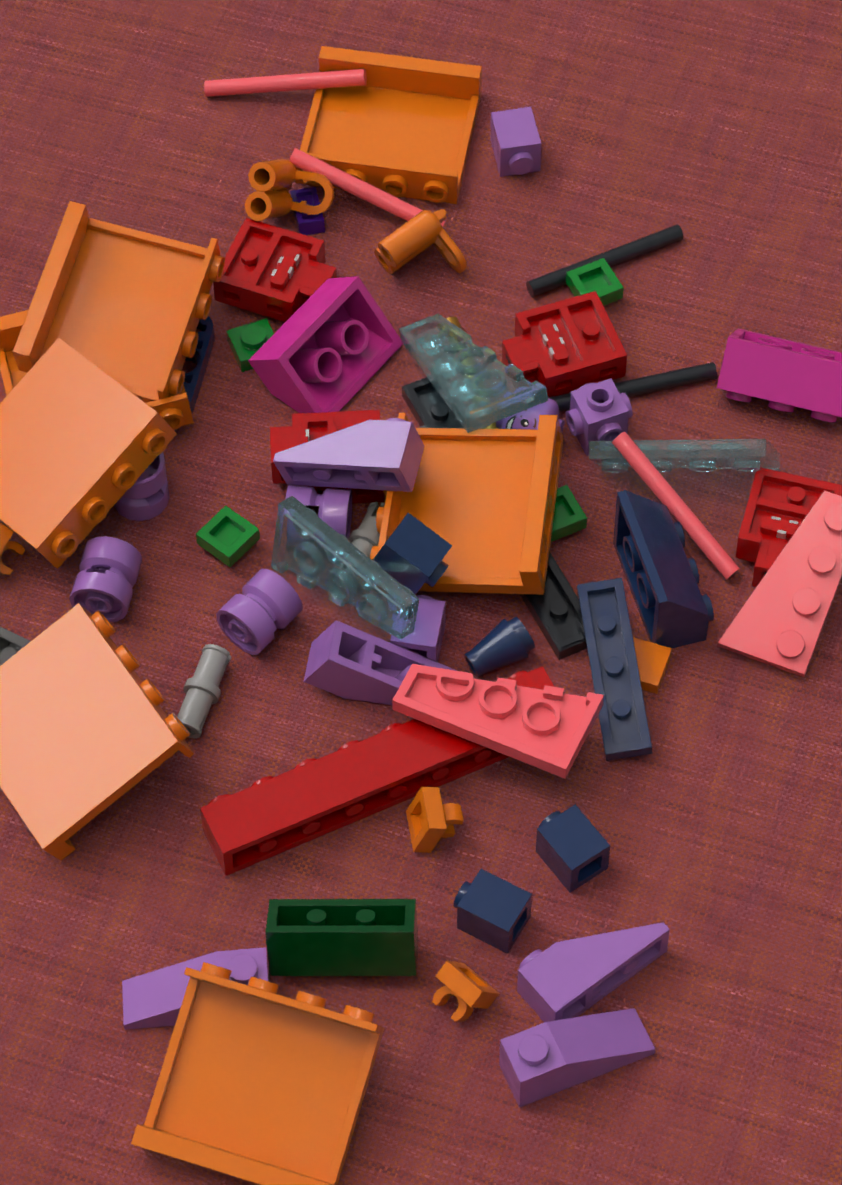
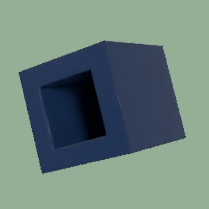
(414, 554)
(572, 847)
(493, 910)

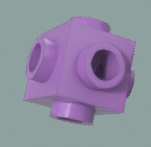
(598, 413)

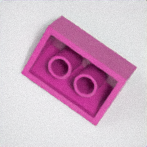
(327, 348)
(783, 373)

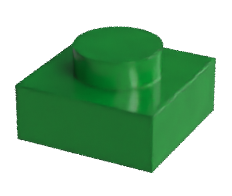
(595, 277)
(248, 340)
(567, 514)
(227, 536)

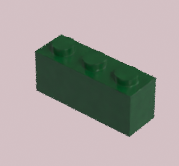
(342, 937)

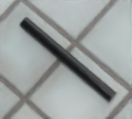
(613, 257)
(654, 382)

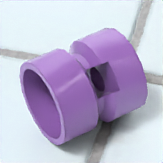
(148, 495)
(333, 505)
(106, 577)
(259, 611)

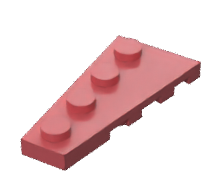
(795, 595)
(518, 721)

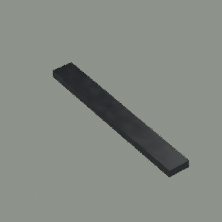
(559, 608)

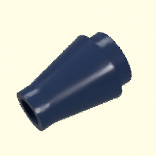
(500, 647)

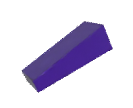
(307, 223)

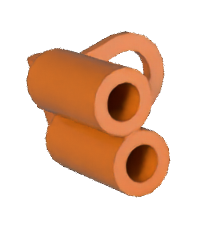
(272, 185)
(416, 237)

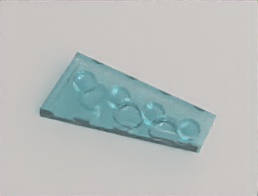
(469, 376)
(692, 454)
(331, 562)

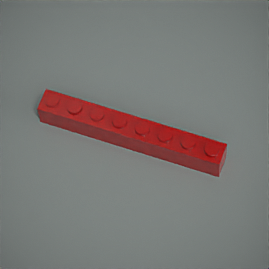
(342, 787)

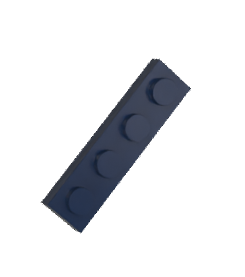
(614, 669)

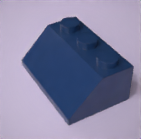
(660, 572)

